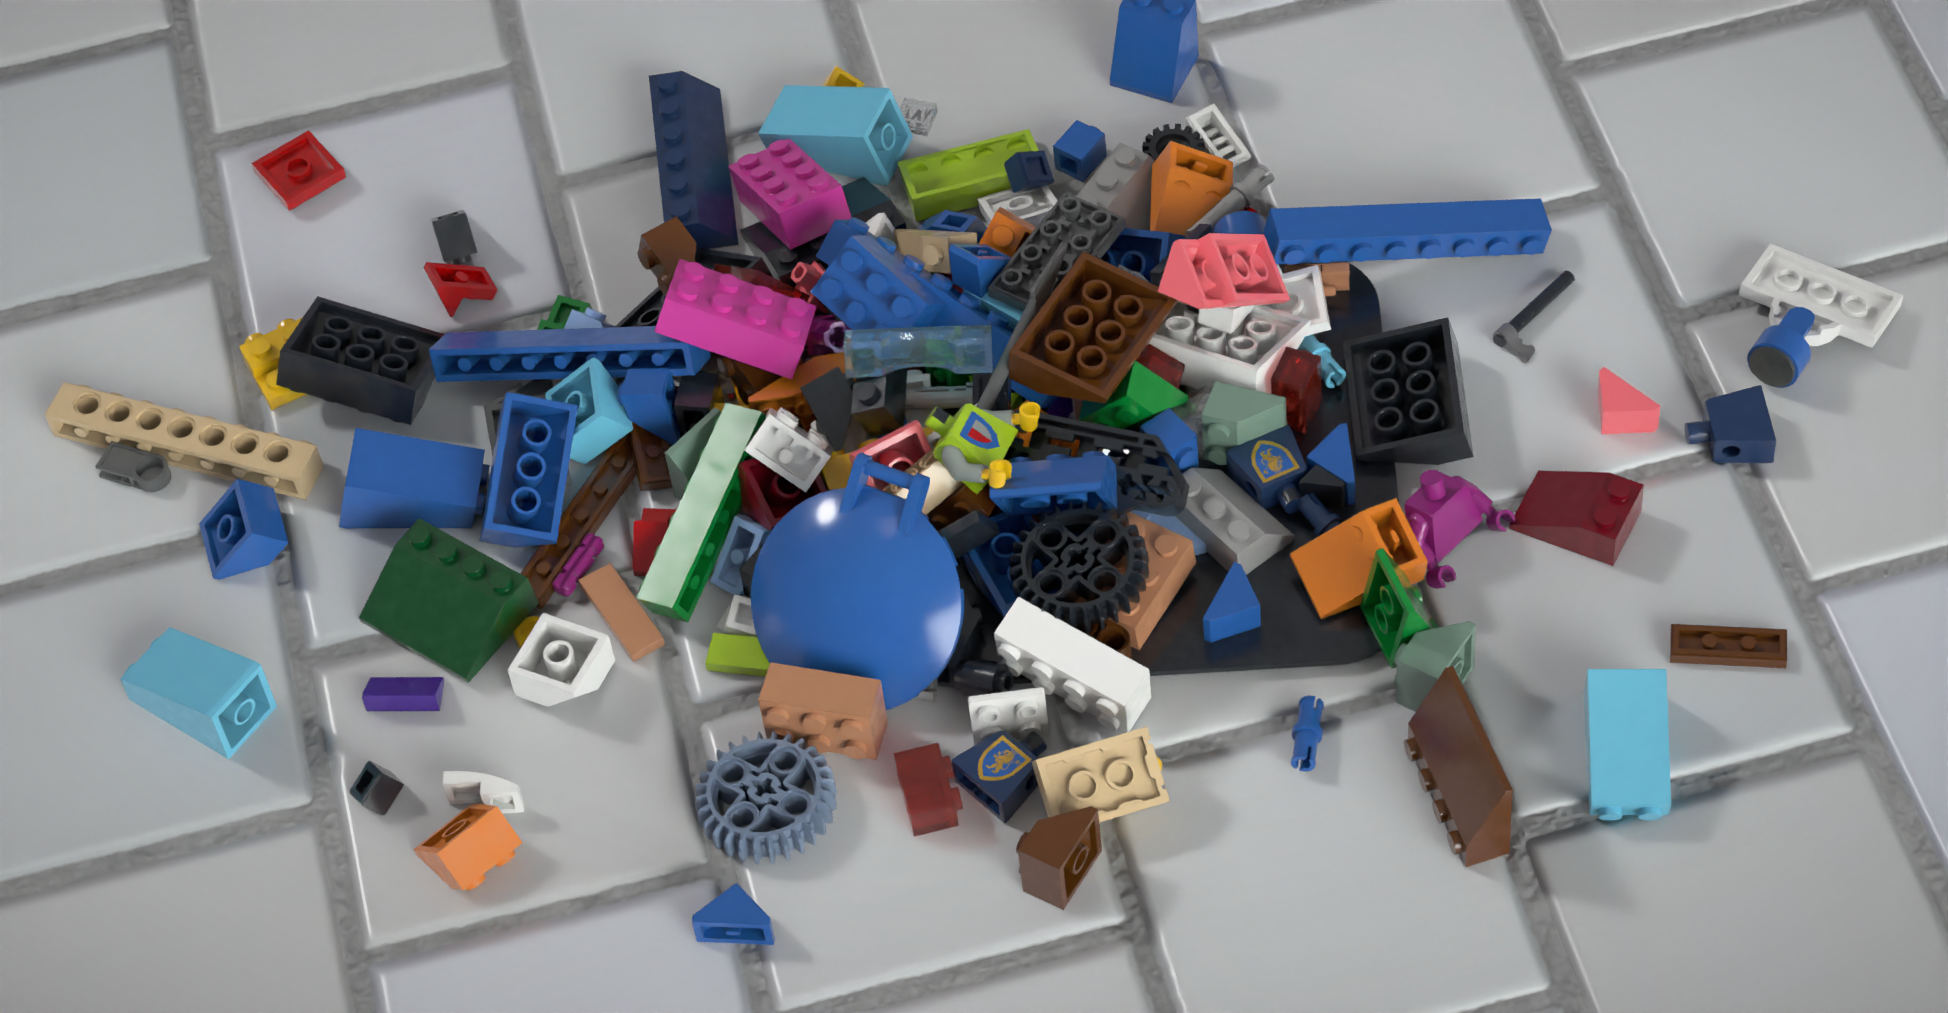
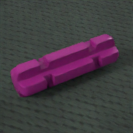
(578, 565)

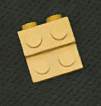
(262, 360)

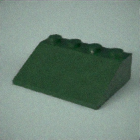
(447, 600)

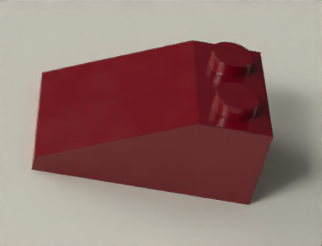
(1580, 512)

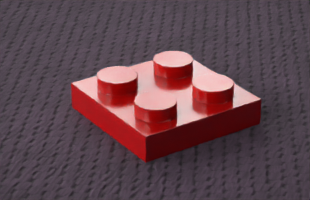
(298, 170)

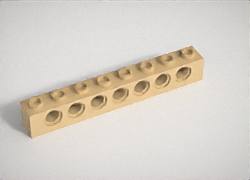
(186, 439)

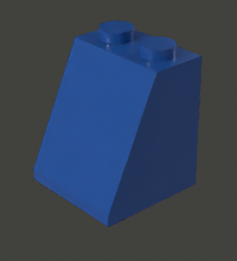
(1154, 47)

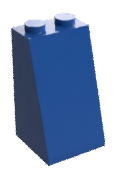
(411, 478)

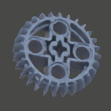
(765, 797)

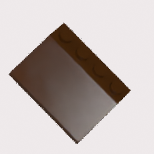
(1088, 332)
(1461, 772)

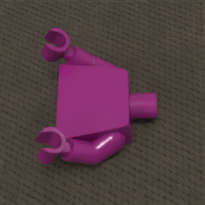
(1444, 514)

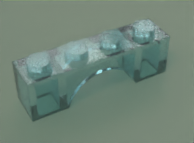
(948, 347)

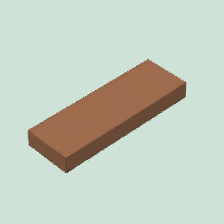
(621, 612)

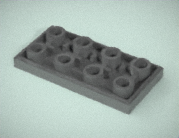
(1069, 221)

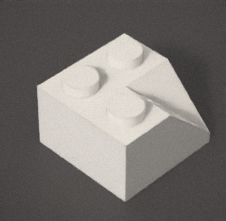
(560, 662)

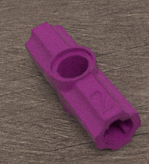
(826, 335)

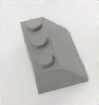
(1123, 186)
(1230, 521)

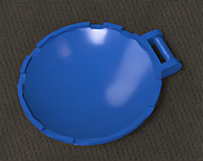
(860, 585)

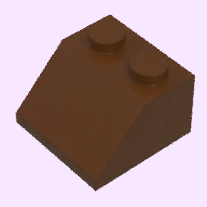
(1059, 855)

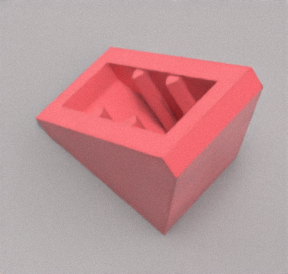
(1624, 407)

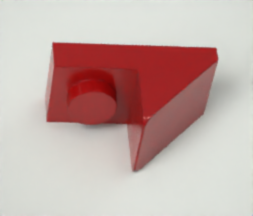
(459, 282)
(648, 536)

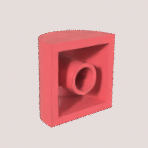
(897, 450)

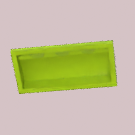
(960, 174)

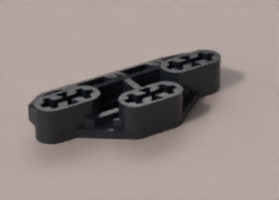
(1136, 470)

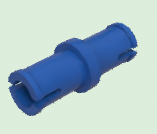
(1307, 733)

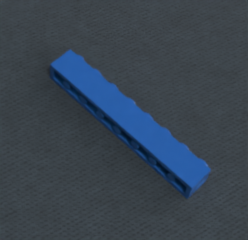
(1407, 231)
(959, 309)
(559, 353)

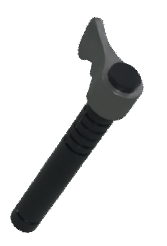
(1507, 334)

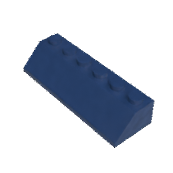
(693, 158)

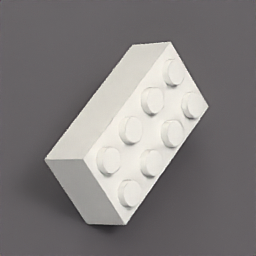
(1073, 666)

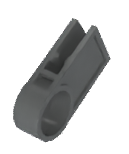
(127, 464)

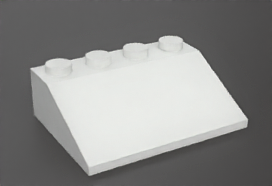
(1239, 358)

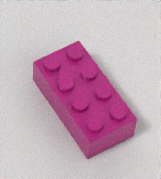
(789, 192)
(735, 318)

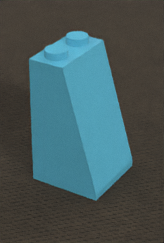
(842, 129)
(201, 690)
(1627, 743)

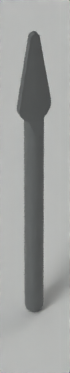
(1039, 295)

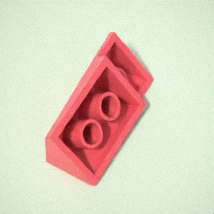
(1223, 272)

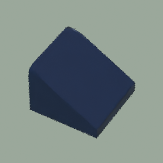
(1028, 171)

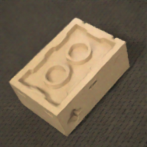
(1109, 774)

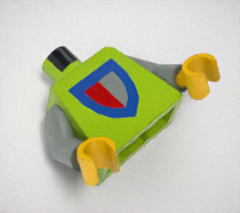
(978, 440)

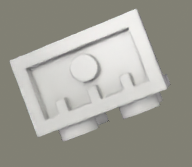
(789, 448)
(1010, 711)

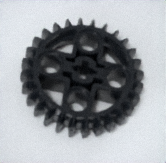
(1080, 565)

